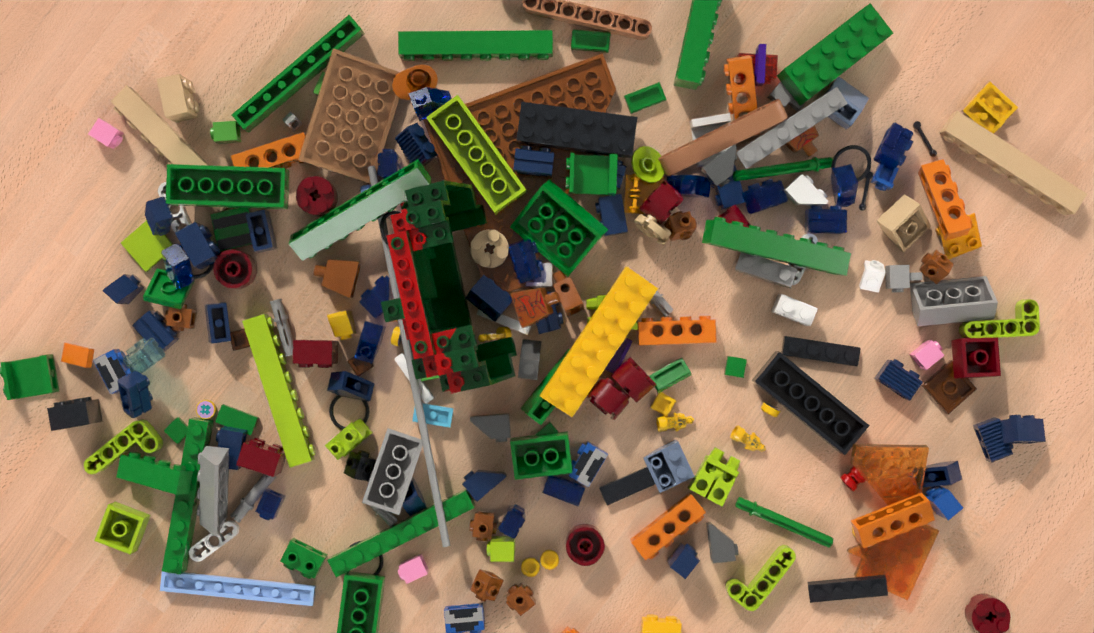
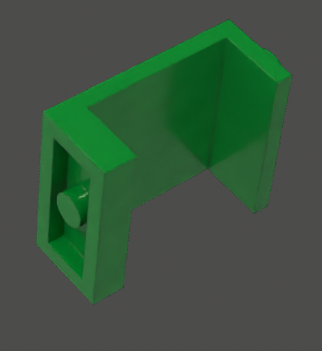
(592, 174)
(29, 377)

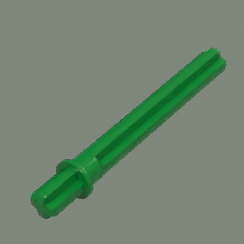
(809, 165)
(784, 522)

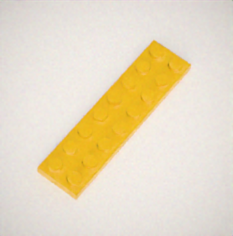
(598, 341)

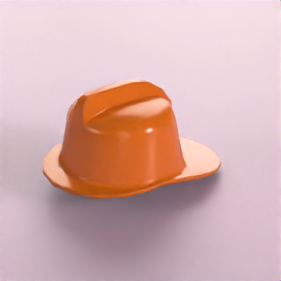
(413, 80)

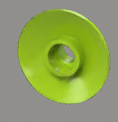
(646, 164)

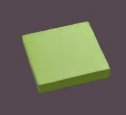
(145, 246)

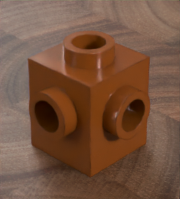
(681, 225)
(935, 266)
(180, 318)
(485, 519)
(486, 585)
(520, 605)

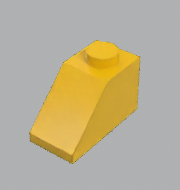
(342, 324)

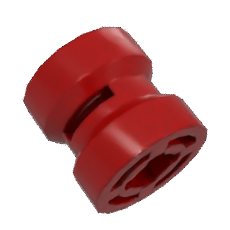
(850, 483)

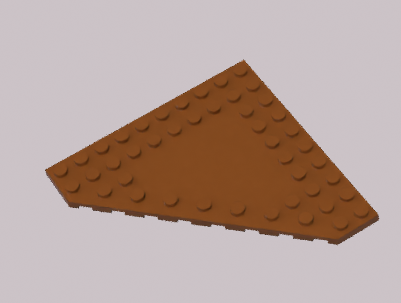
(576, 86)

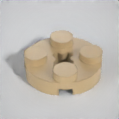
(649, 226)
(479, 244)

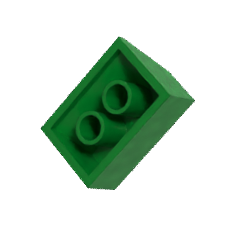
(541, 455)

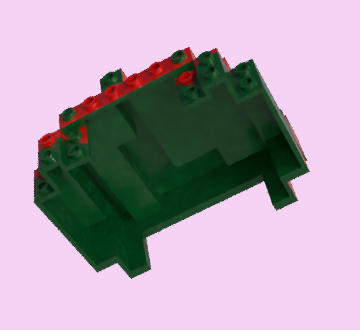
(433, 291)

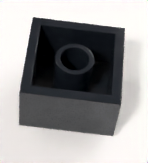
(74, 413)

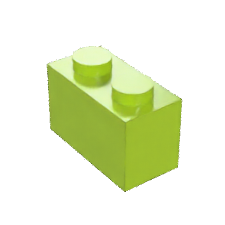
(501, 549)

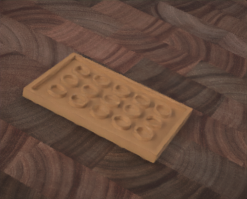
(350, 116)

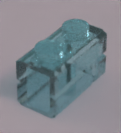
(143, 355)

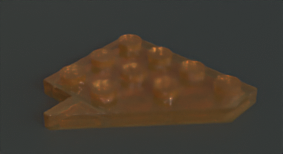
(891, 469)
(897, 558)

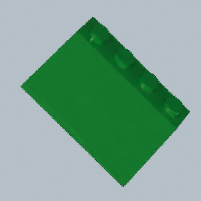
(559, 227)

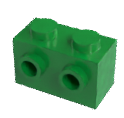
(303, 558)

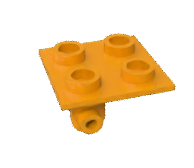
(637, 192)
(962, 244)

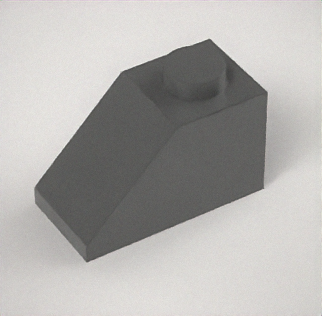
(720, 168)
(529, 359)
(494, 426)
(720, 545)

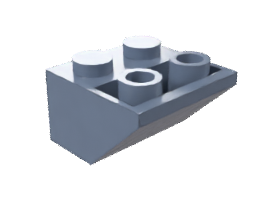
(856, 102)
(668, 466)

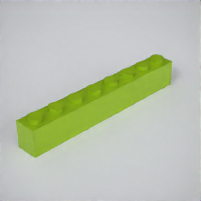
(278, 390)

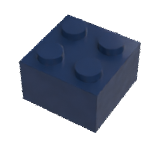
(198, 245)

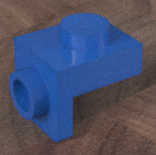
(884, 177)

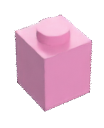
(106, 133)
(927, 354)
(413, 569)

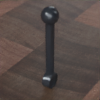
(917, 125)
(862, 206)

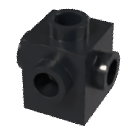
(359, 465)

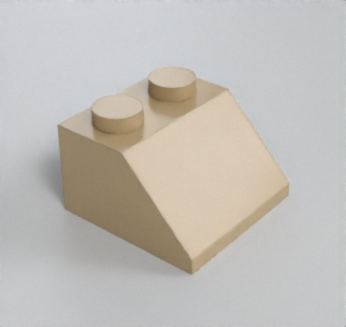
(904, 222)

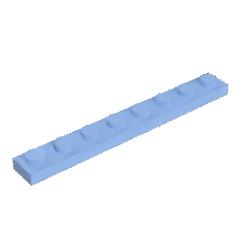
(238, 588)

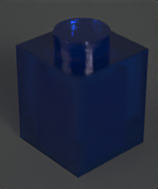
(270, 504)

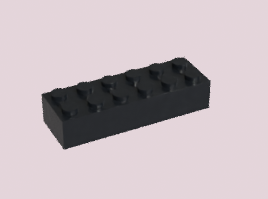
(576, 129)
(810, 402)

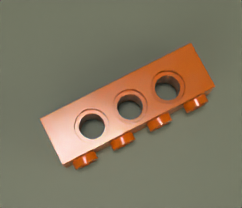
(731, 69)
(263, 153)
(949, 227)
(706, 335)
(898, 512)
(641, 539)

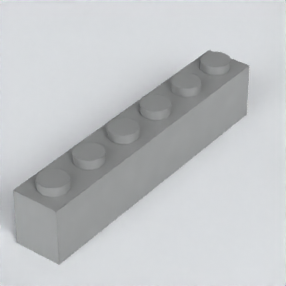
(791, 128)

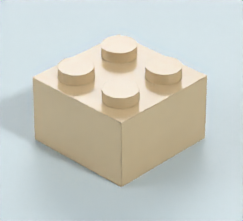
(178, 98)

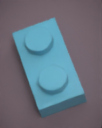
(436, 415)

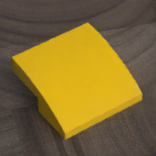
(990, 108)

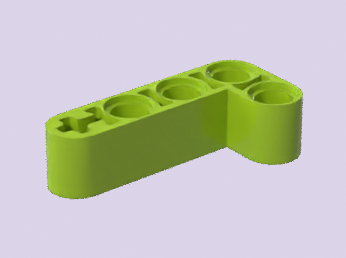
(999, 326)
(119, 448)
(763, 575)

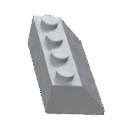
(953, 301)
(393, 471)
(213, 488)

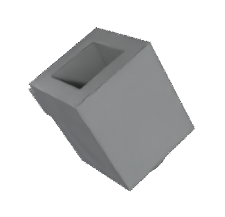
(780, 92)
(898, 277)

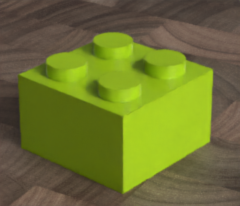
(122, 527)

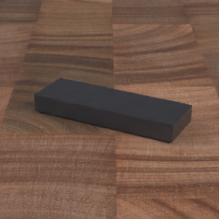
(627, 485)

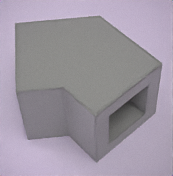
(289, 119)

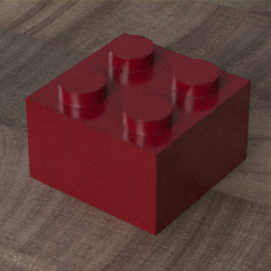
(315, 352)
(976, 358)
(262, 457)

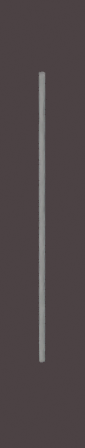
(415, 388)

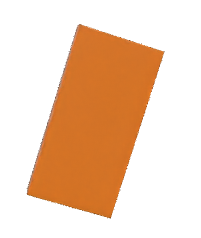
(77, 355)

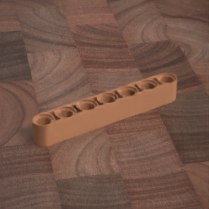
(594, 23)
(723, 137)

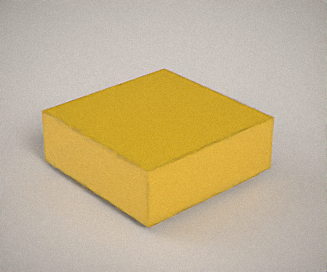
(663, 404)

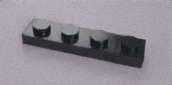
(820, 351)
(847, 588)

